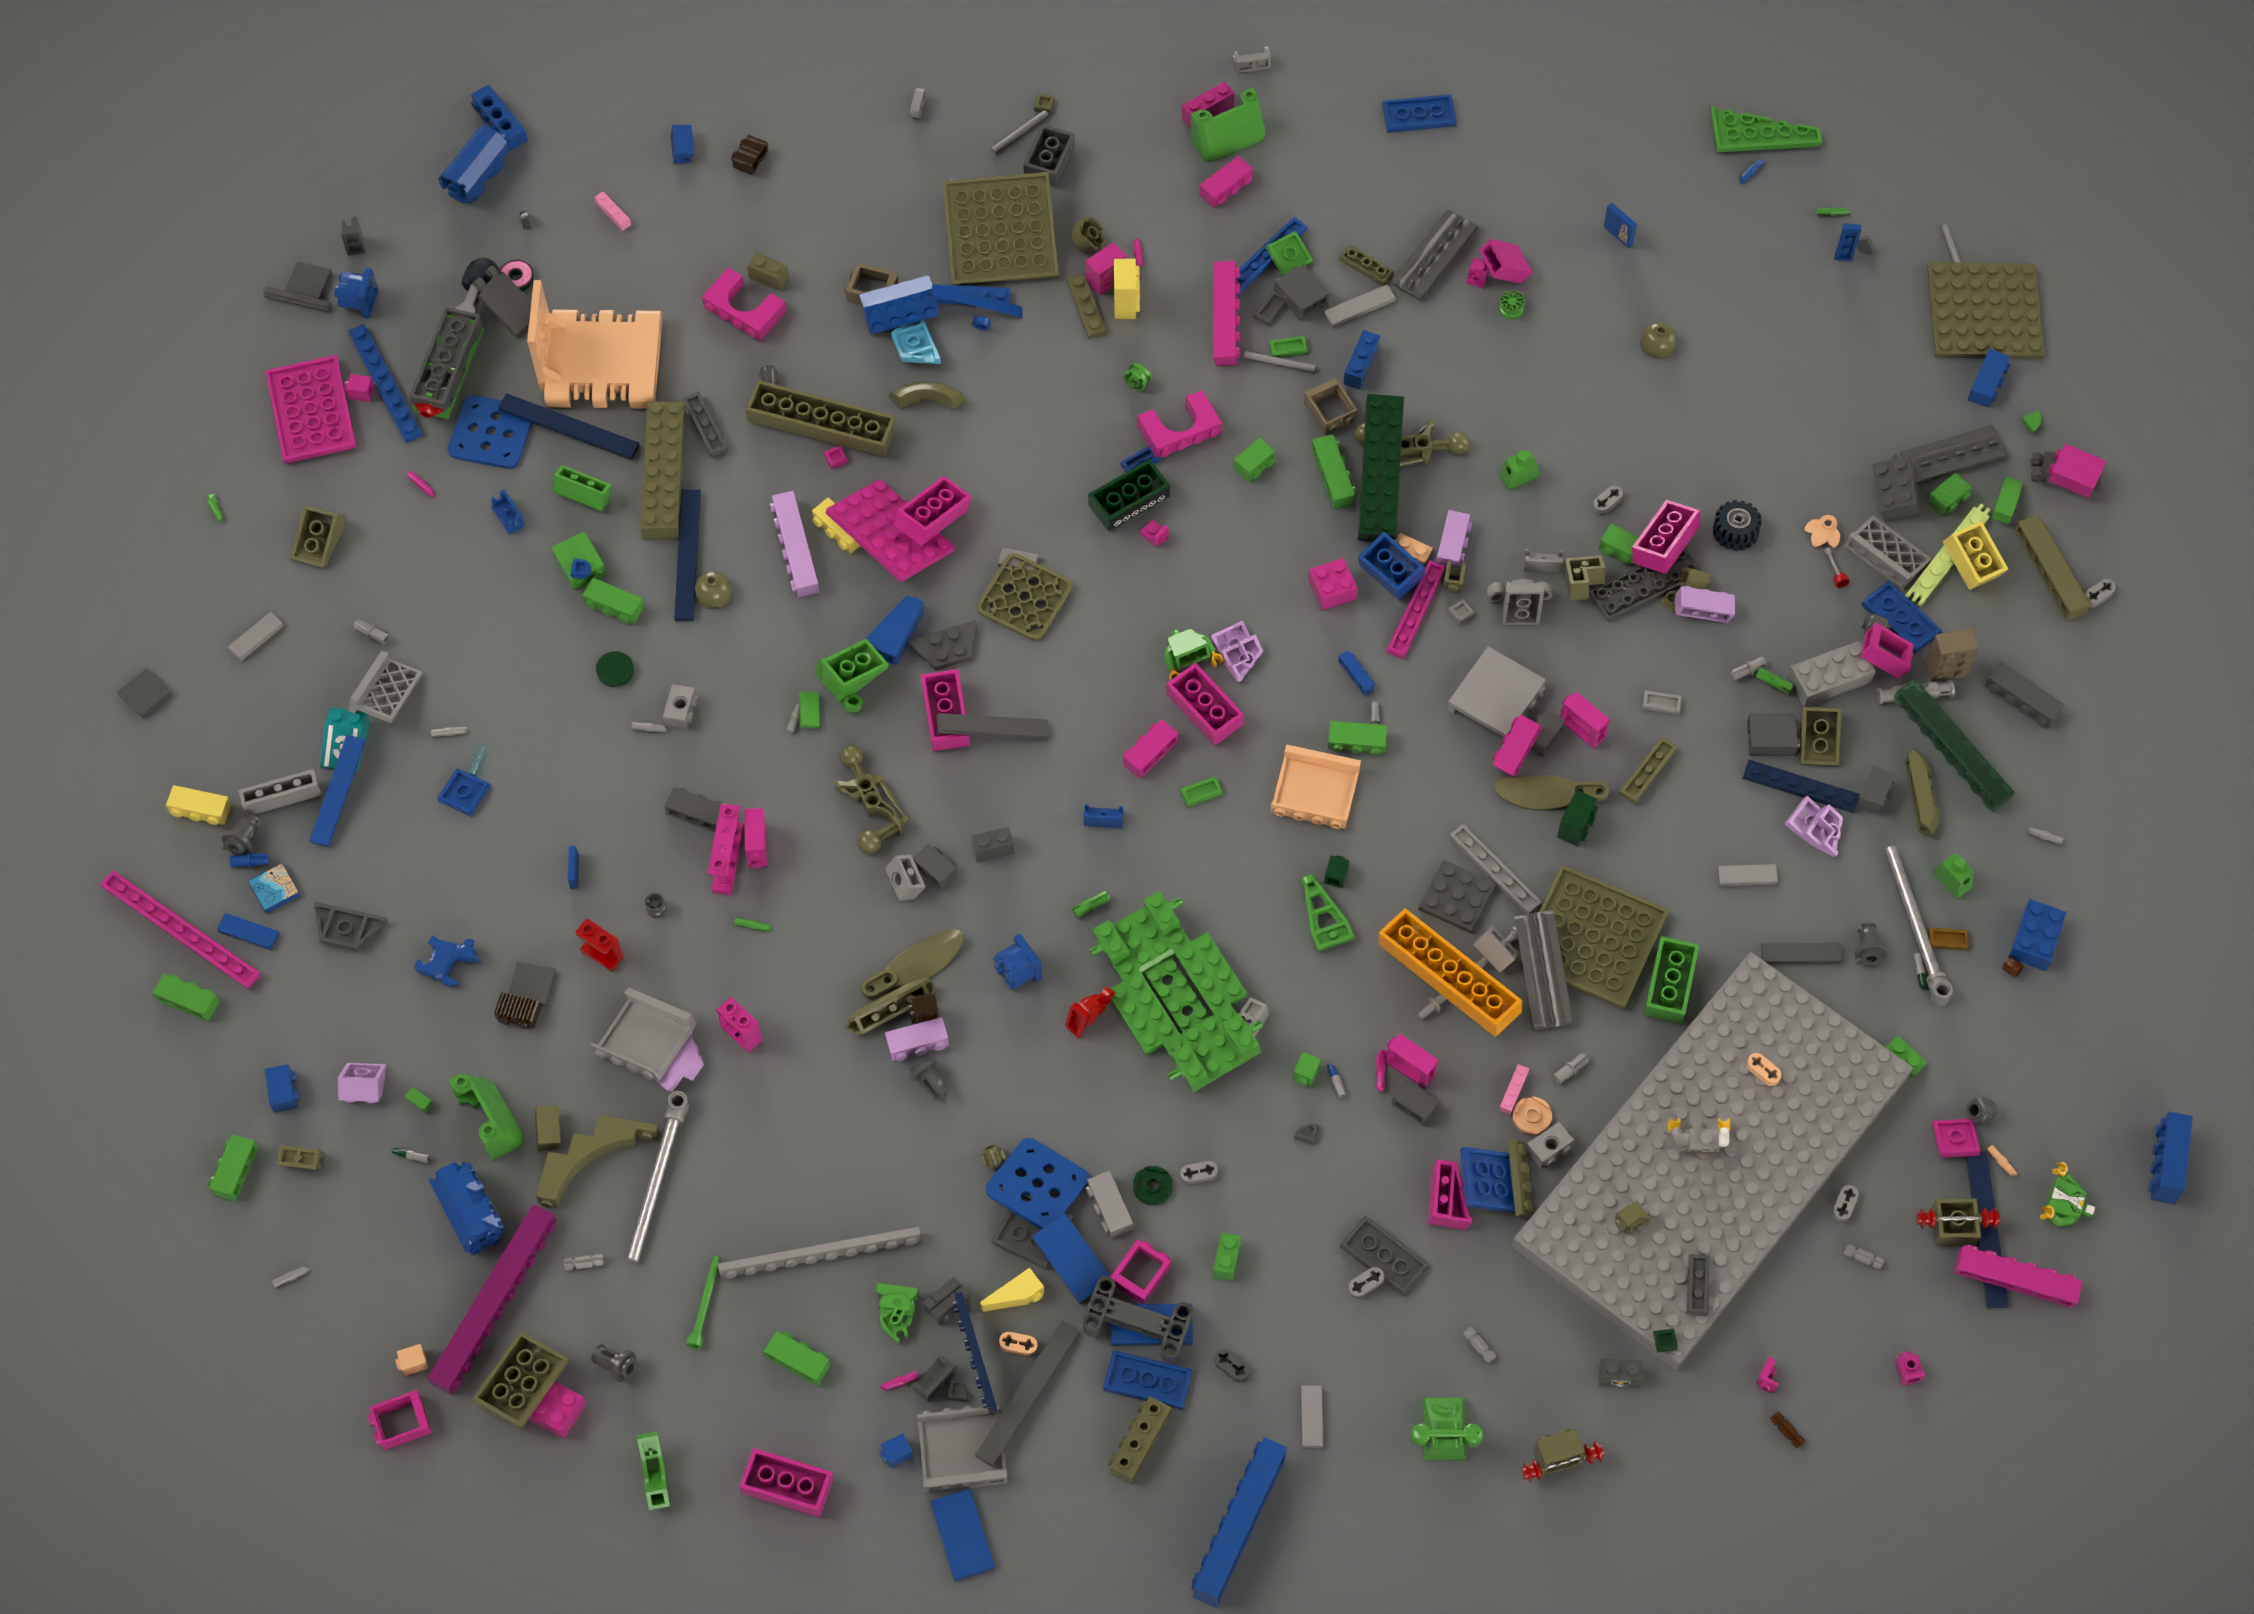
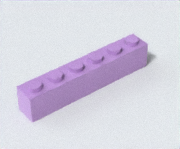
(795, 544)

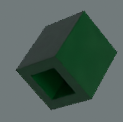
(1336, 871)

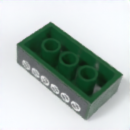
(1129, 495)

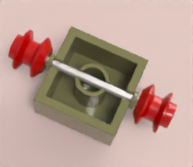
(1957, 1221)
(1559, 1453)

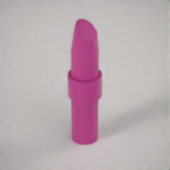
(1138, 252)
(420, 483)
(899, 1381)

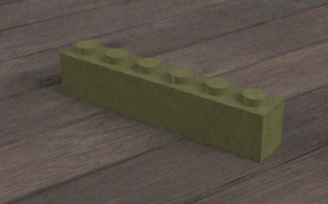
(2052, 567)

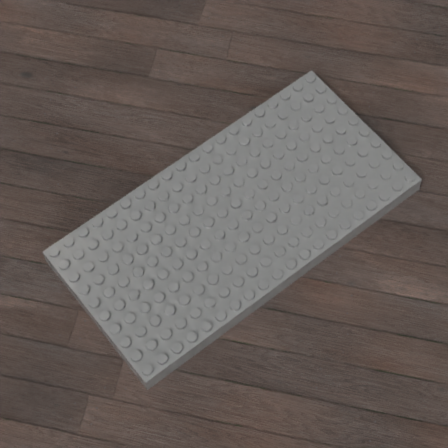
(1721, 1202)

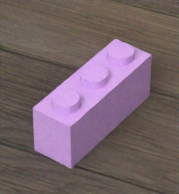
(1454, 539)
(1704, 604)
(917, 1039)

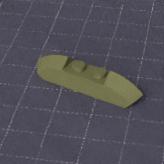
(1924, 806)
(888, 1006)

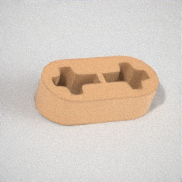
(1763, 1069)
(1017, 1348)

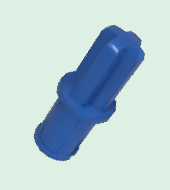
(249, 860)

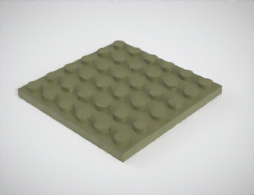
(1000, 229)
(1985, 309)
(1601, 934)

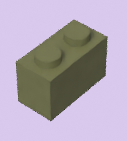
(768, 271)

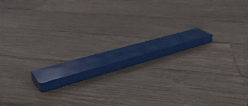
(568, 426)
(687, 555)
(1982, 1191)

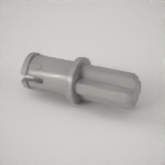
(371, 631)
(1748, 668)
(1570, 1068)

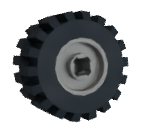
(1737, 525)

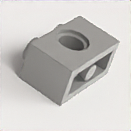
(680, 696)
(905, 877)
(1556, 1136)

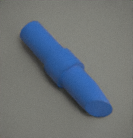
(1751, 170)

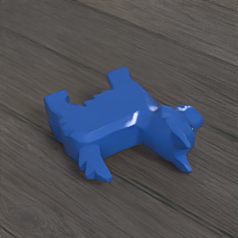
(444, 957)

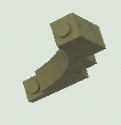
(609, 1135)

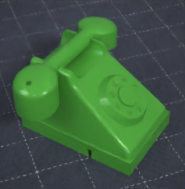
(849, 672)
(1445, 1430)

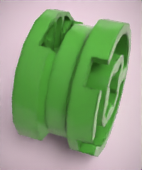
(1511, 305)
(1137, 376)

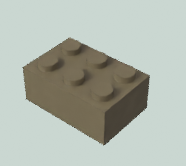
(1951, 655)

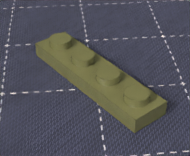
(1086, 306)
(1648, 770)
(1520, 1179)

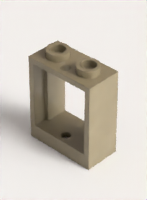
(868, 271)
(1323, 392)

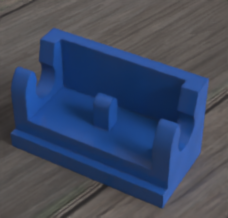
(682, 143)
(507, 512)
(1103, 817)

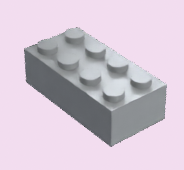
(1830, 674)

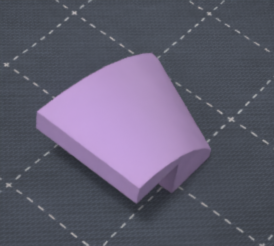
(1237, 649)
(1816, 825)
(685, 1064)

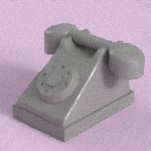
(1521, 600)

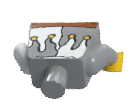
(1700, 1138)

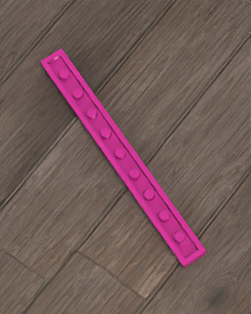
(180, 930)

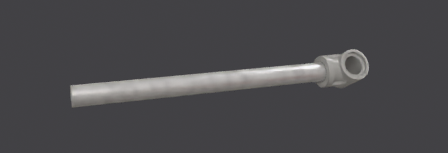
(1936, 980)
(674, 1116)

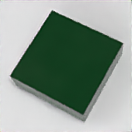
(1665, 1340)

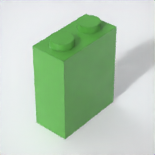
(578, 548)

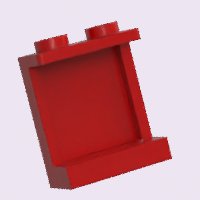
(599, 945)

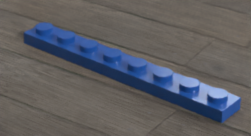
(385, 383)

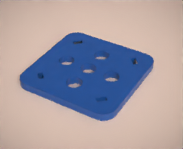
(503, 451)
(1033, 1164)

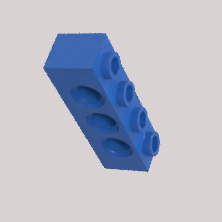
(498, 116)

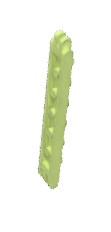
(1942, 561)

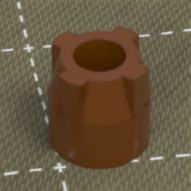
(2013, 967)

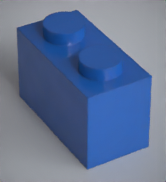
(281, 1088)

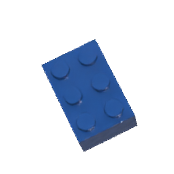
(1391, 565)
(2037, 934)

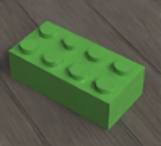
(1671, 980)

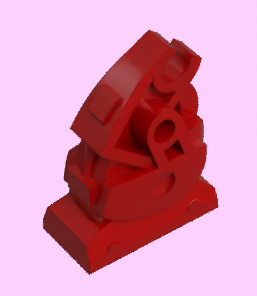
(1086, 1011)

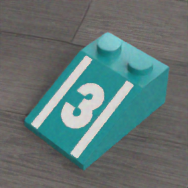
(338, 725)

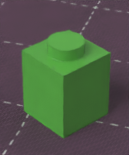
(1306, 1069)

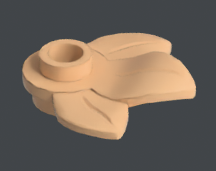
(1823, 533)

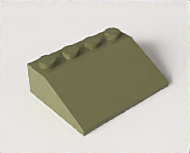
(520, 1380)

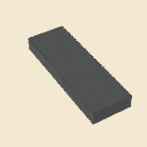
(1698, 1285)

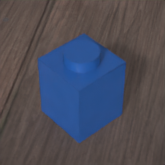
(895, 1451)

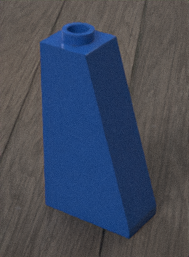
(896, 629)

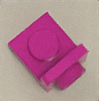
(1155, 533)
(1765, 1378)

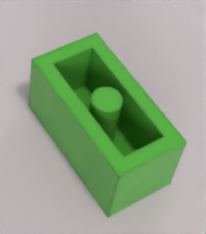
(419, 1100)

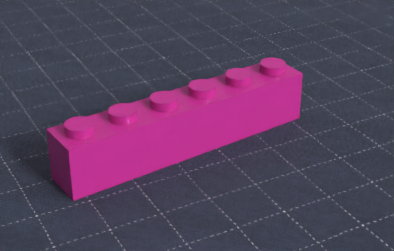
(1225, 313)
(2018, 1276)

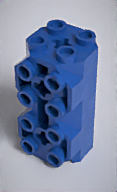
(474, 163)
(467, 1207)

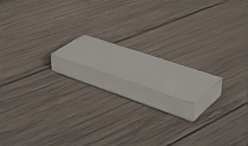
(255, 636)
(1747, 875)
(1312, 1416)

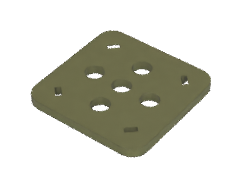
(1030, 614)

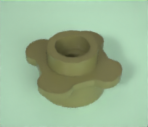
(1666, 600)

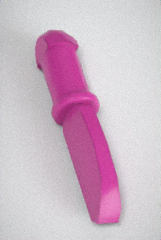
(1380, 1062)

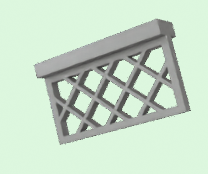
(1879, 559)
(371, 682)

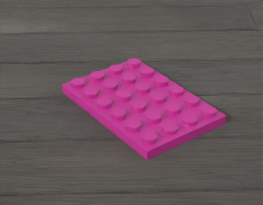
(310, 409)
(870, 519)

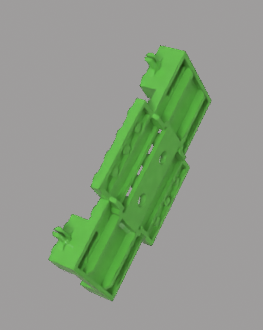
(1146, 945)

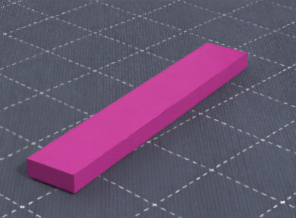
(1416, 610)

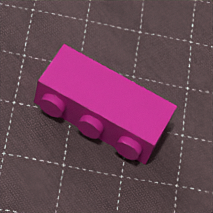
(1214, 100)
(1226, 181)
(1517, 745)
(1150, 748)

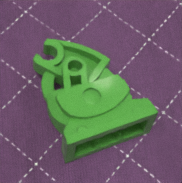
(896, 1306)

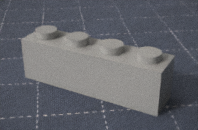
(280, 792)

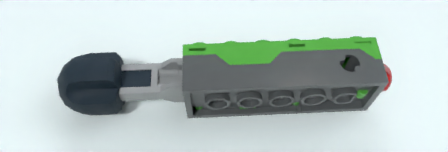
(451, 350)

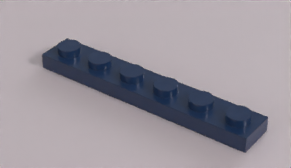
(1800, 786)
(976, 1360)

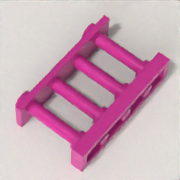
(726, 849)

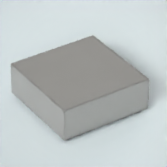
(1461, 611)

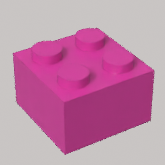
(1101, 268)
(1332, 584)
(558, 1410)

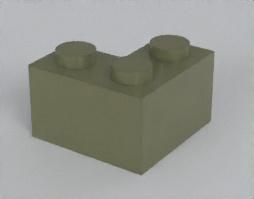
(1581, 573)

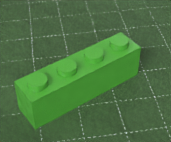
(1333, 471)

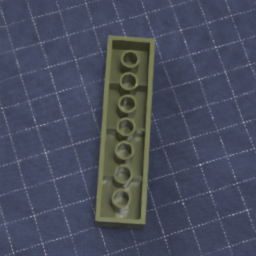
(821, 418)
(663, 470)

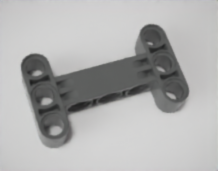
(1137, 1319)

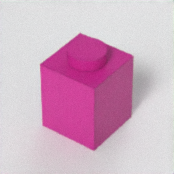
(359, 387)

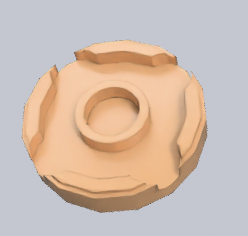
(1532, 1116)

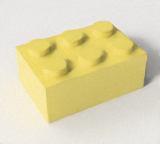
(1126, 288)
(1975, 555)

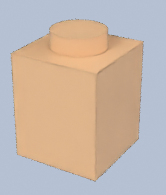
(411, 1360)

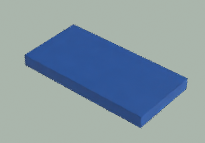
(1419, 113)
(1903, 616)
(1070, 1257)
(1123, 1336)
(1145, 1377)
(962, 1535)

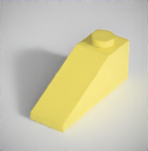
(1015, 1293)

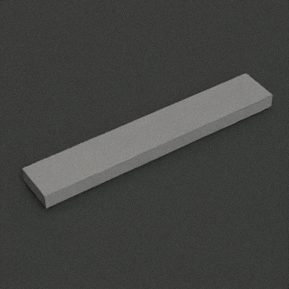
(1495, 870)

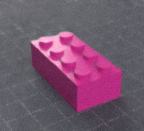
(932, 510)
(1666, 536)
(943, 695)
(1205, 704)
(786, 1482)

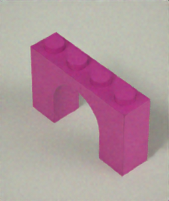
(754, 322)
(1165, 441)

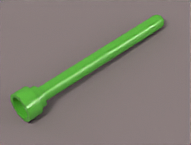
(695, 1339)

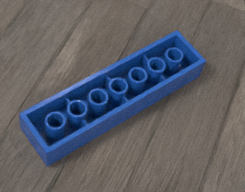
(1239, 1523)

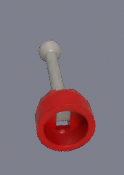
(1840, 578)

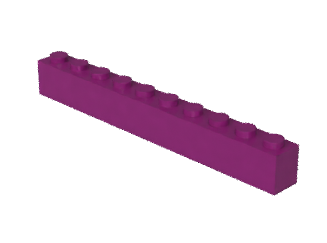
(492, 1299)

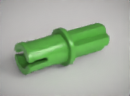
(1774, 681)
(1090, 904)

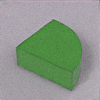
(2032, 421)

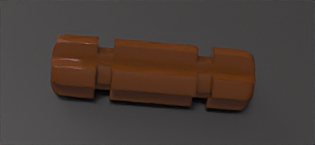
(1787, 1429)

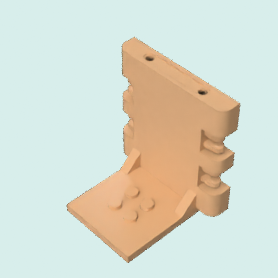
(593, 354)

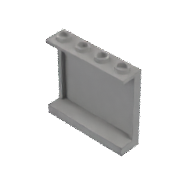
(1497, 692)
(645, 1035)
(950, 1445)

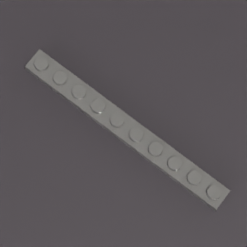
(824, 1251)

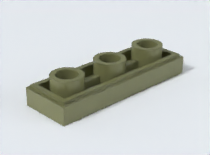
(1366, 265)

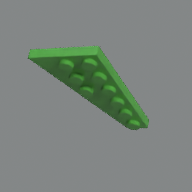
(1753, 132)

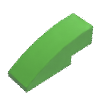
(2007, 500)

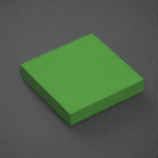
(1289, 253)

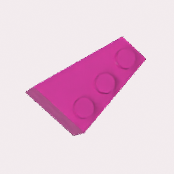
(1446, 1197)

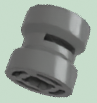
(652, 901)

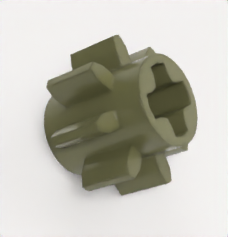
(992, 1156)

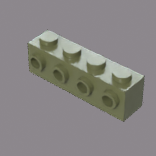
(1140, 1440)

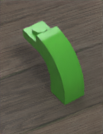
(654, 1470)

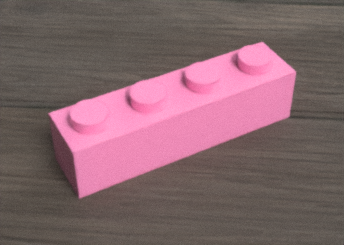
(612, 211)
(1514, 1089)

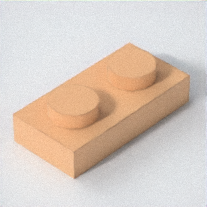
(1418, 550)

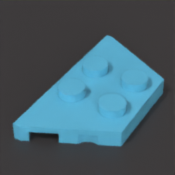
(915, 344)

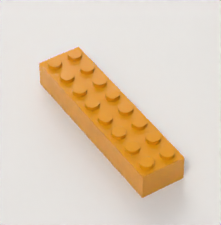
(1450, 972)

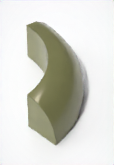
(921, 390)

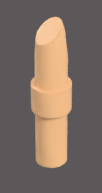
(2002, 1161)

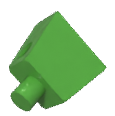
(1519, 469)
(1955, 875)

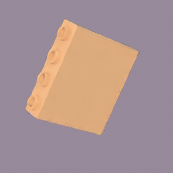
(1316, 787)

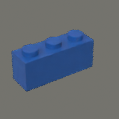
(1361, 359)
(1989, 378)

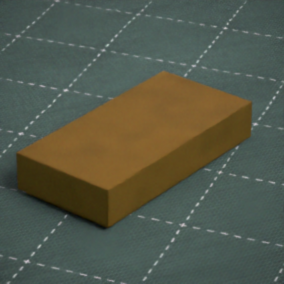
(1948, 938)

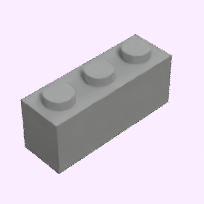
(1109, 1205)

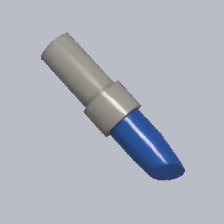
(1336, 1081)

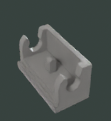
(1252, 62)
(1543, 562)
(1496, 949)
(1254, 1011)

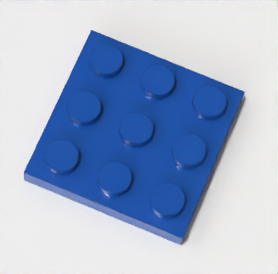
(1487, 1179)

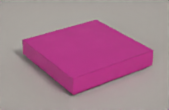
(1956, 1138)

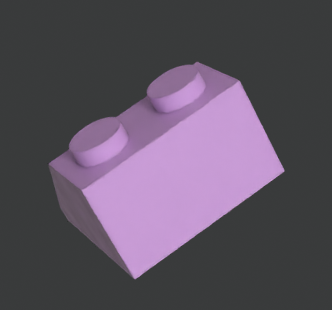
(361, 1082)

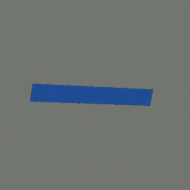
(976, 300)

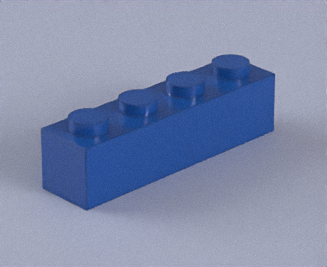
(1356, 672)

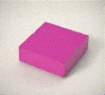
(835, 457)

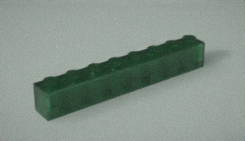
(1953, 745)

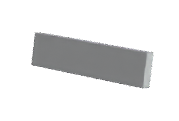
(1359, 305)

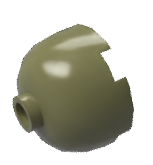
(1088, 235)
(1658, 340)
(713, 590)

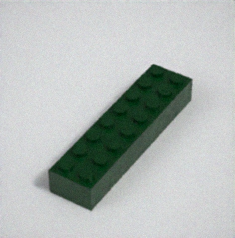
(1380, 466)

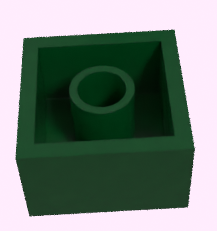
(1578, 818)

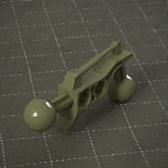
(1457, 444)
(869, 840)

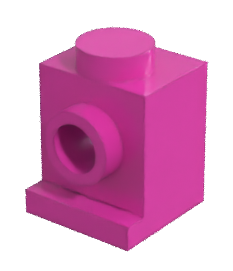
(1478, 273)
(1906, 1374)

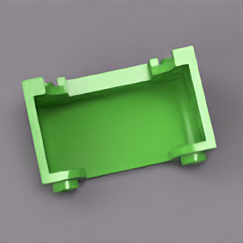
(1228, 131)
(501, 1132)

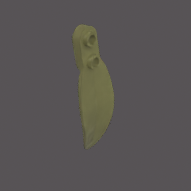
(1546, 791)
(915, 963)

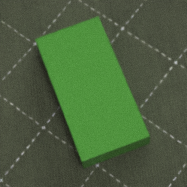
(1288, 347)
(809, 710)
(1201, 791)

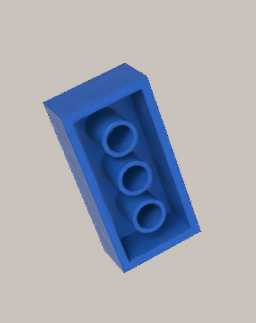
(899, 304)
(2170, 1157)

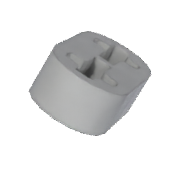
(917, 103)
(1610, 502)
(2097, 590)
(1198, 1168)
(1841, 1202)
(1368, 1287)

